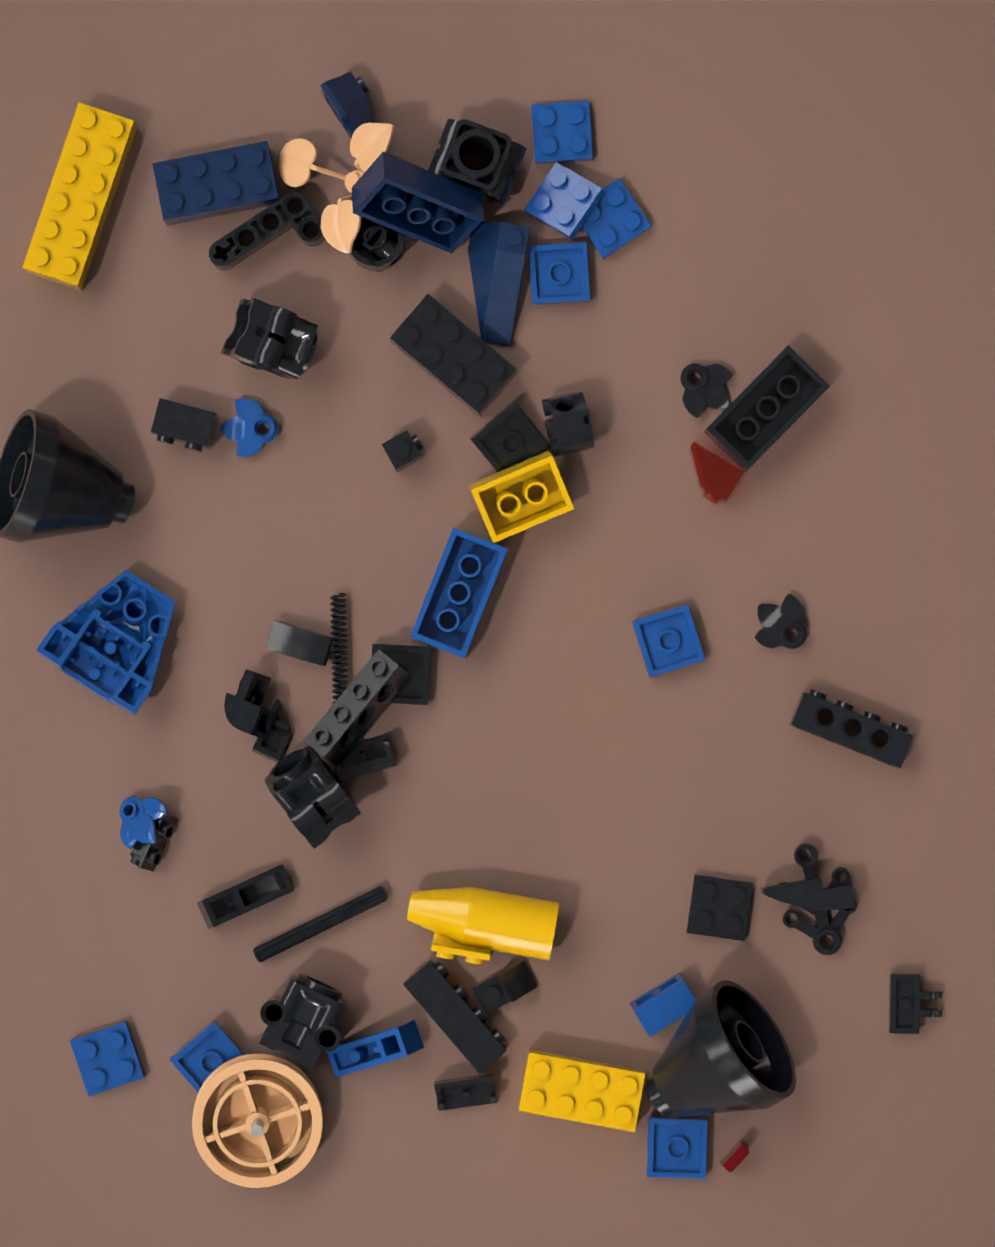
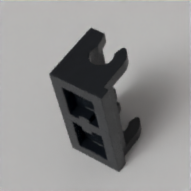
(366, 758)
(465, 1091)

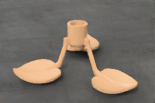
(295, 166)

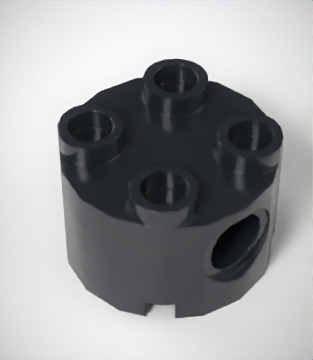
(377, 246)
(568, 423)

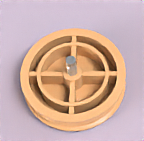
(257, 1120)

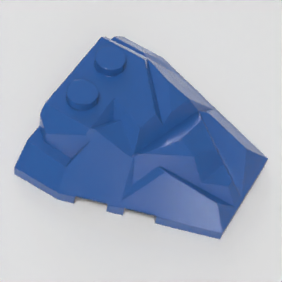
(113, 641)

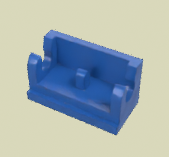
(663, 1004)

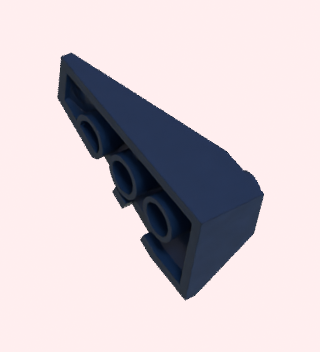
(348, 101)
(497, 267)

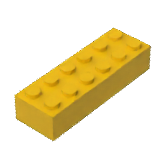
(80, 196)

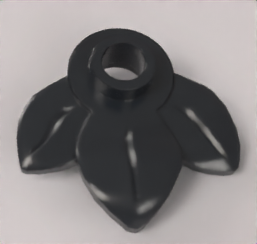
(708, 391)
(778, 620)

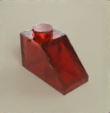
(713, 474)

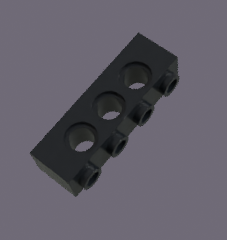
(357, 708)
(891, 753)

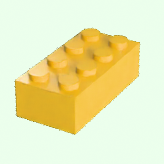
(581, 1090)

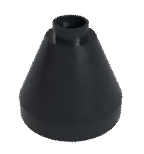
(56, 483)
(723, 1058)

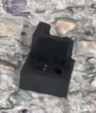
(278, 738)

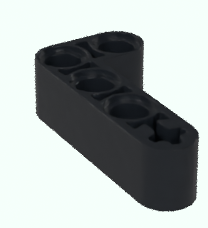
(263, 236)

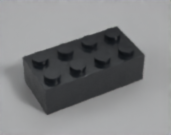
(453, 355)
(766, 408)

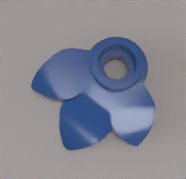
(246, 426)
(140, 824)

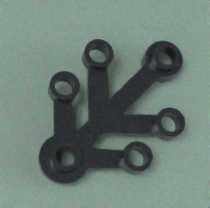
(820, 915)

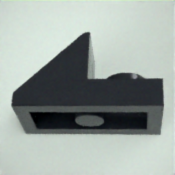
(504, 987)

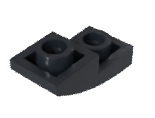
(299, 643)

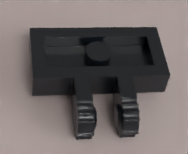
(905, 1003)

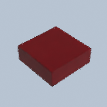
(735, 1157)

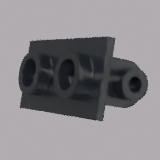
(150, 855)

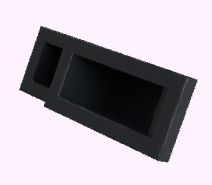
(812, 895)
(245, 896)

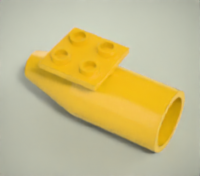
(483, 920)

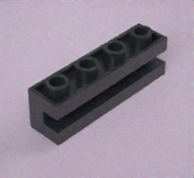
(455, 1016)

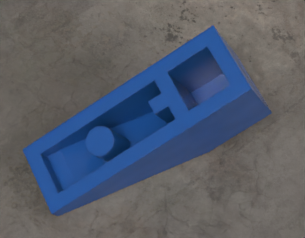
(376, 1048)

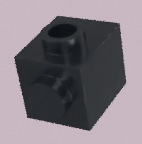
(403, 450)

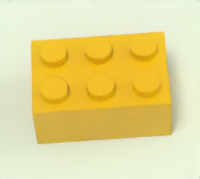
(521, 496)

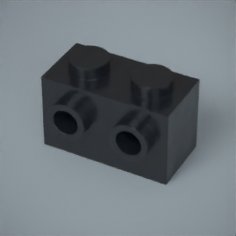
(184, 424)

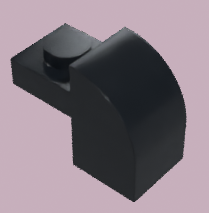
(245, 708)

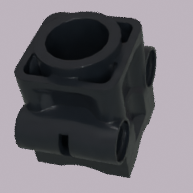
(493, 181)
(271, 339)
(311, 795)
(307, 1011)

